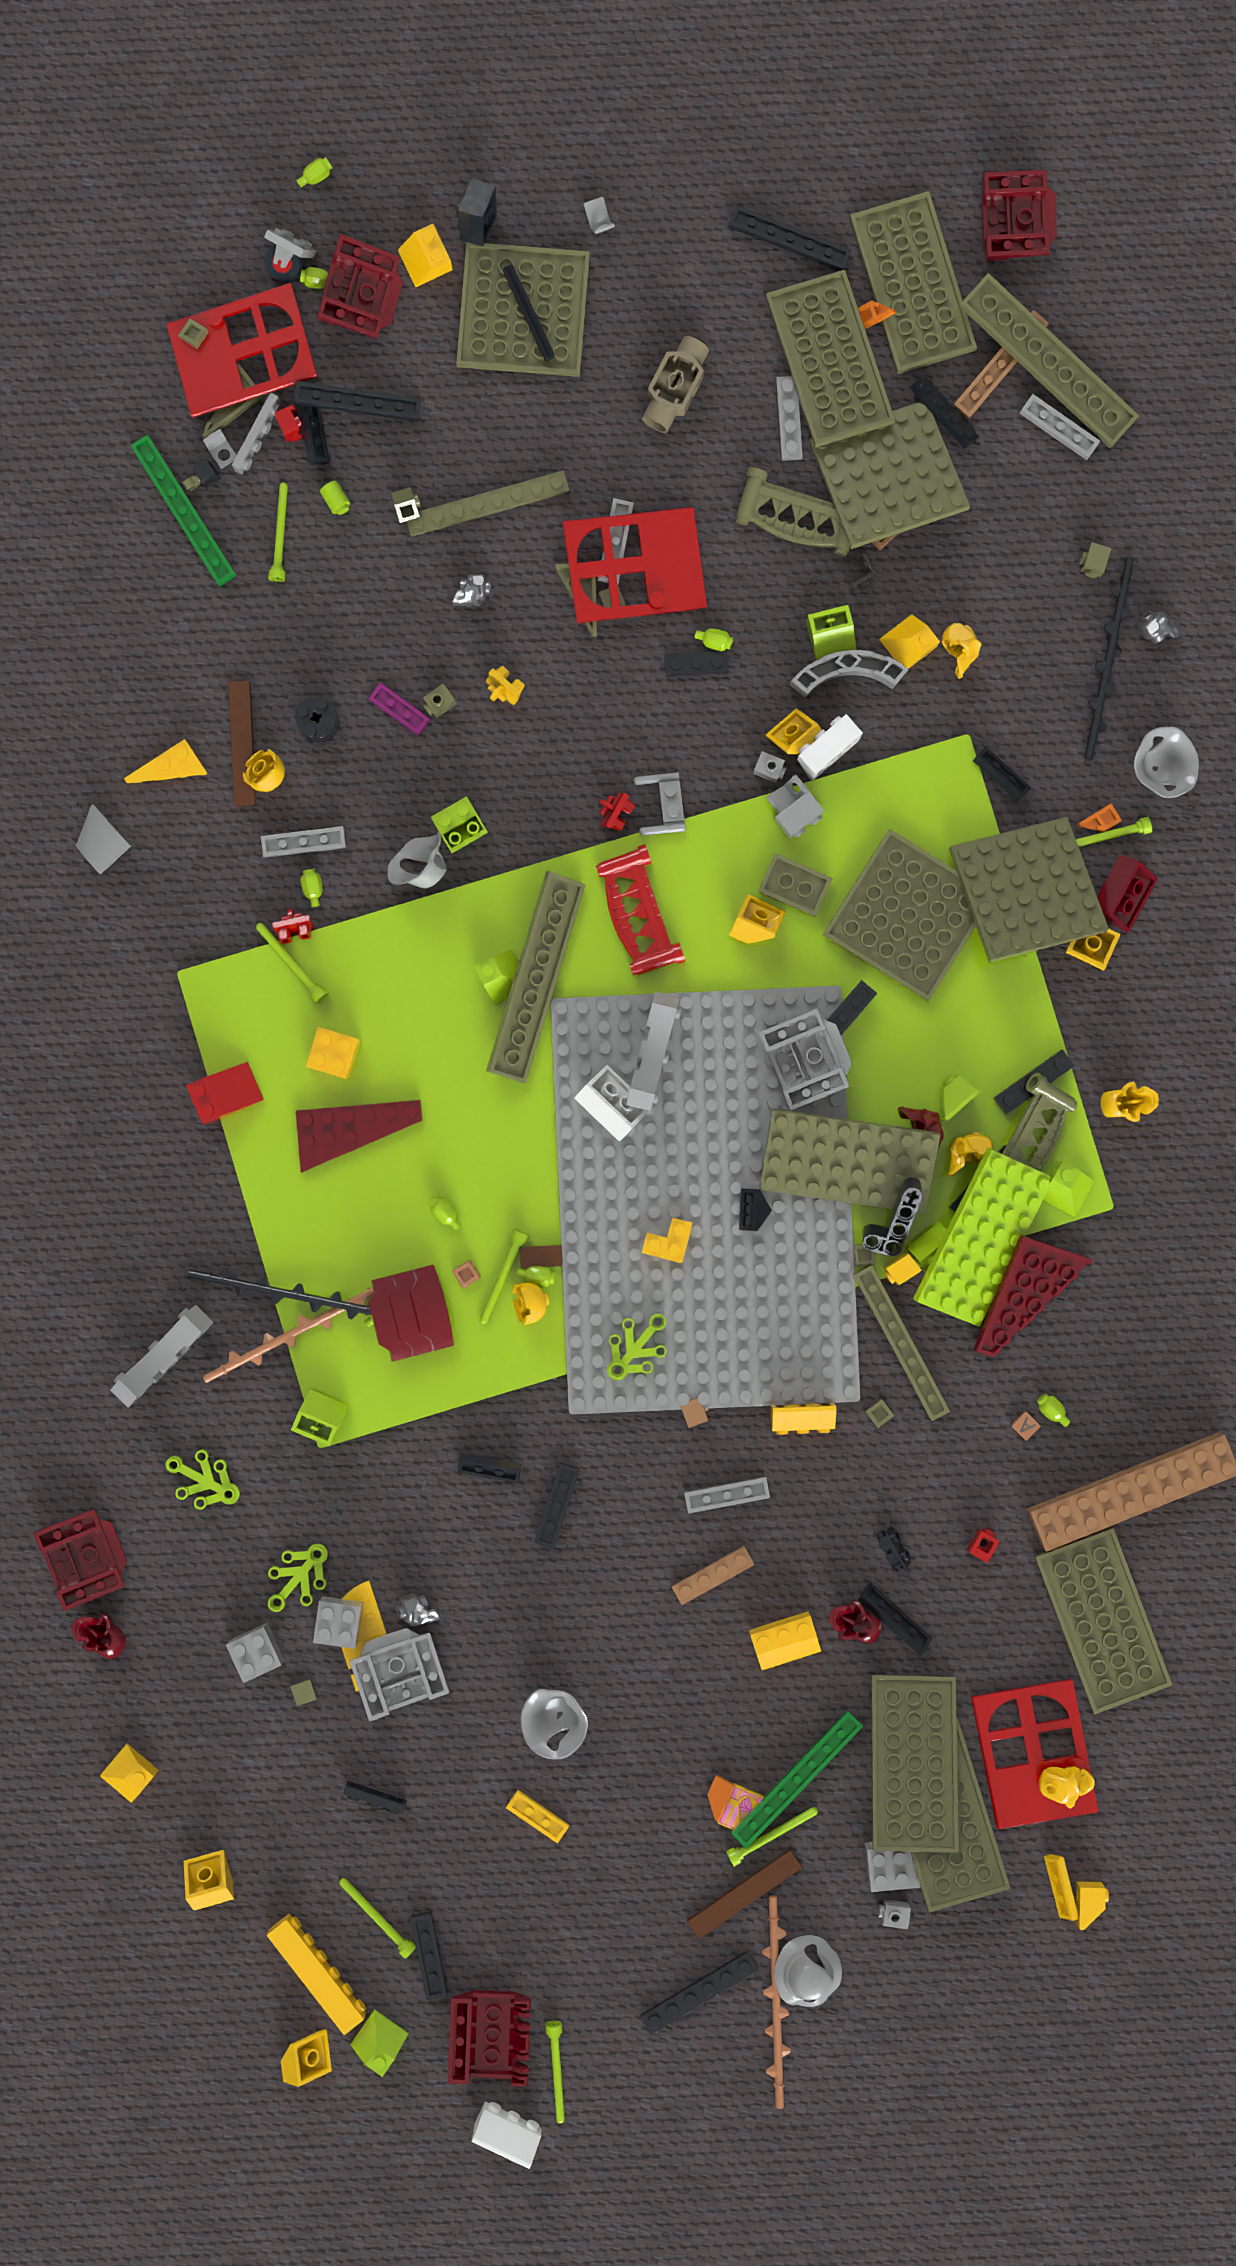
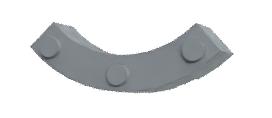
(845, 664)
(653, 1051)
(161, 1355)

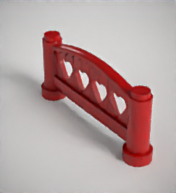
(660, 951)

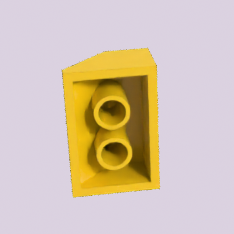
(803, 1418)
(785, 1640)

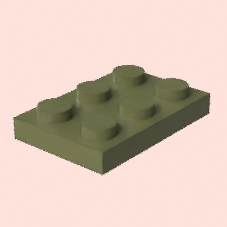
(795, 885)

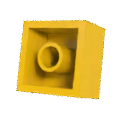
(333, 1053)

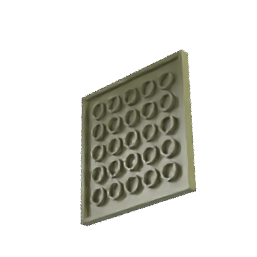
(492, 324)
(891, 477)
(1028, 889)
(905, 916)

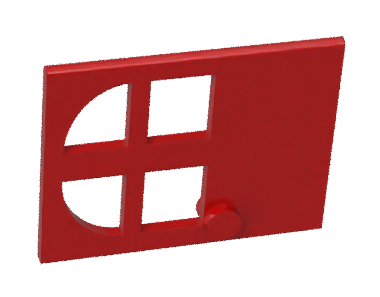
(212, 371)
(667, 558)
(1016, 1787)

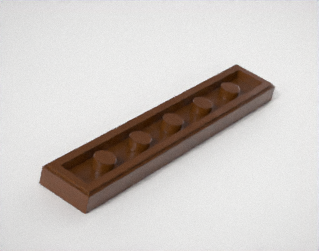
(241, 740)
(744, 1893)

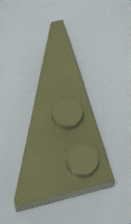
(226, 415)
(588, 586)

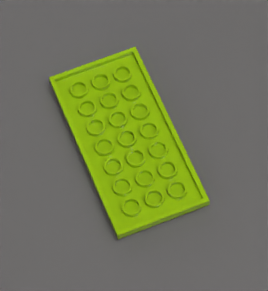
(982, 1237)

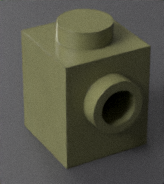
(406, 504)
(1094, 560)
(438, 701)

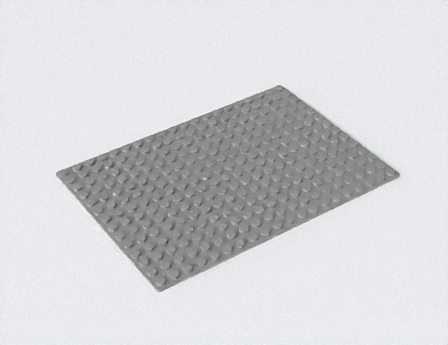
(746, 1310)

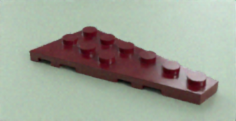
(339, 1130)

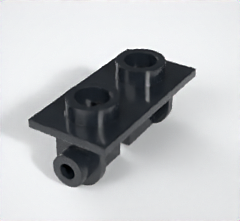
(899, 1557)

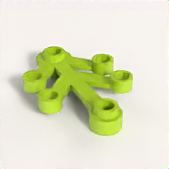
(634, 1349)
(205, 1481)
(299, 1574)

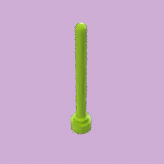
(277, 570)
(1142, 826)
(317, 993)
(518, 1240)
(736, 1855)
(406, 1947)
(554, 2033)

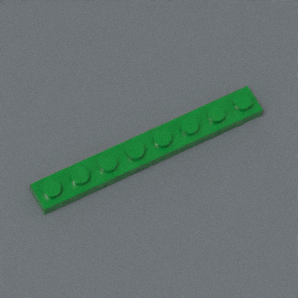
(183, 510)
(796, 1779)

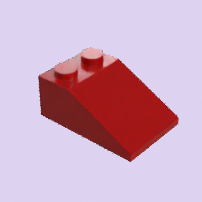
(224, 1093)

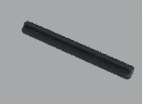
(528, 312)

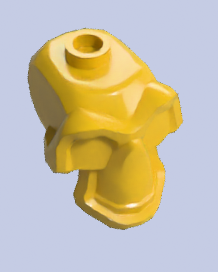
(962, 644)
(1129, 1102)
(968, 1149)
(1065, 1784)

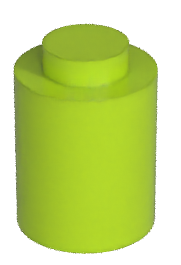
(335, 498)

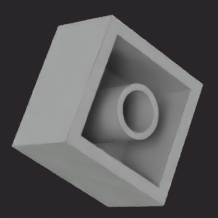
(338, 1622)
(255, 1652)

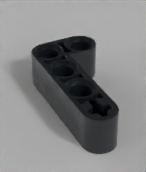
(899, 1216)

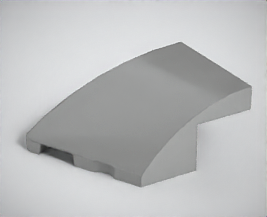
(100, 841)

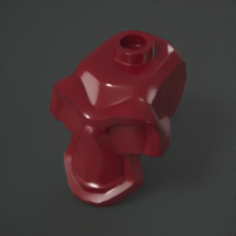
(923, 1120)
(855, 1623)
(99, 1635)

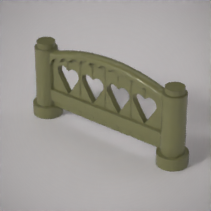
(759, 492)
(1045, 1097)

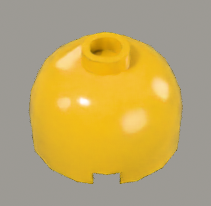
(264, 771)
(529, 1302)

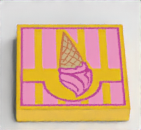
(739, 1805)

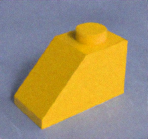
(901, 1269)
(1090, 1902)

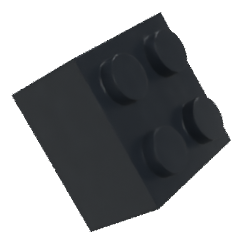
(477, 212)

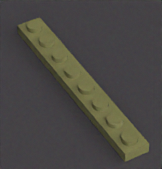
(489, 503)
(901, 1342)

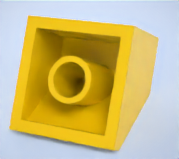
(425, 256)
(1094, 949)
(208, 1880)

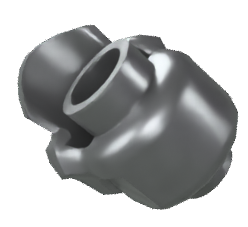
(472, 591)
(1157, 626)
(415, 1610)

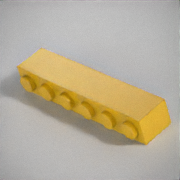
(317, 1974)

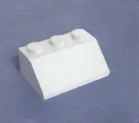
(829, 746)
(606, 1101)
(507, 2134)

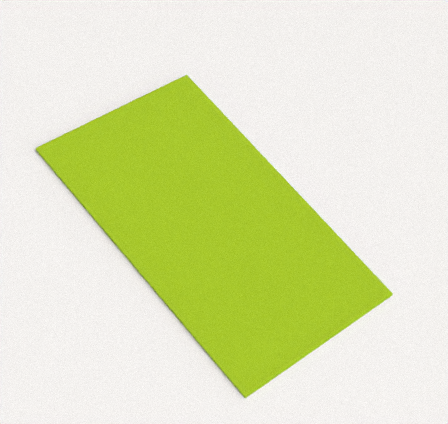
(490, 1142)

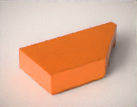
(874, 312)
(1102, 820)
(719, 1796)

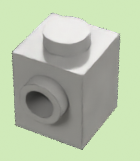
(769, 767)
(894, 1913)

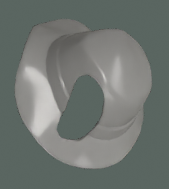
(1174, 757)
(419, 849)
(540, 1722)
(803, 1980)

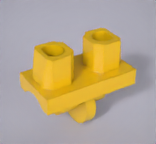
(502, 688)

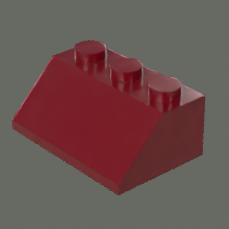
(1125, 892)

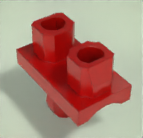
(611, 817)
(293, 924)

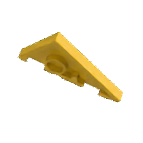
(173, 763)

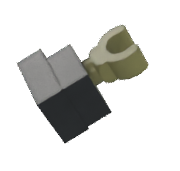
(205, 474)

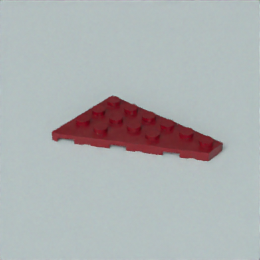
(1030, 1281)

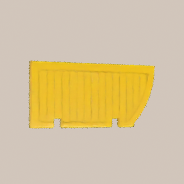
(371, 1622)

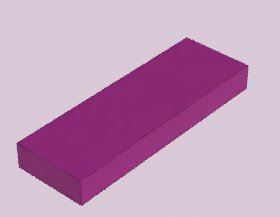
(399, 709)

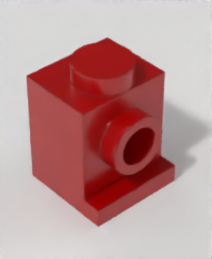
(289, 424)
(983, 1552)

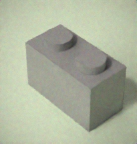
(799, 815)

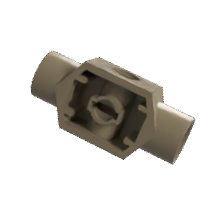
(675, 384)

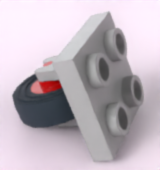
(285, 256)

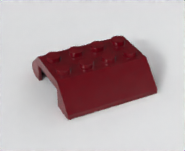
(489, 2036)

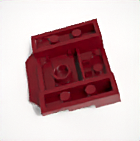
(1017, 214)
(360, 288)
(410, 1313)
(82, 1558)

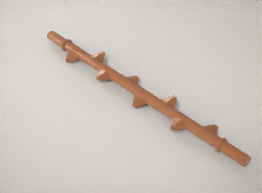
(289, 1338)
(779, 2011)

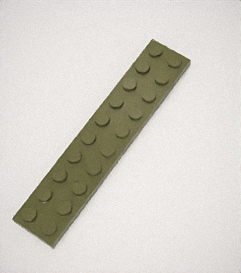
(1049, 360)
(535, 977)

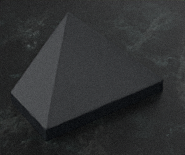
(753, 1209)

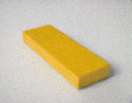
(537, 1816)
(1061, 1887)

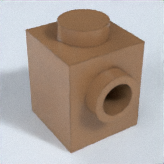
(694, 1413)

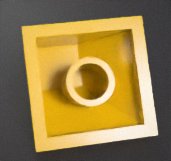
(909, 641)
(794, 732)
(756, 921)
(129, 1773)
(306, 2059)

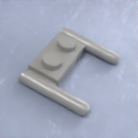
(670, 802)

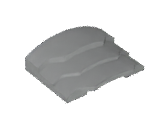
(807, 1058)
(398, 1672)

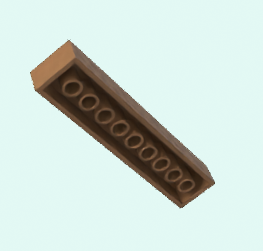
(1133, 1491)

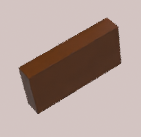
(541, 1256)

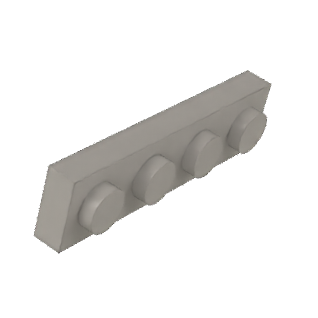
(789, 419)
(1059, 427)
(253, 440)
(618, 534)
(303, 842)
(727, 1494)

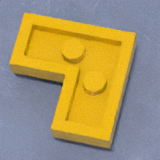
(673, 1245)

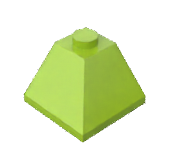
(498, 975)
(955, 1096)
(1068, 1188)
(379, 2042)

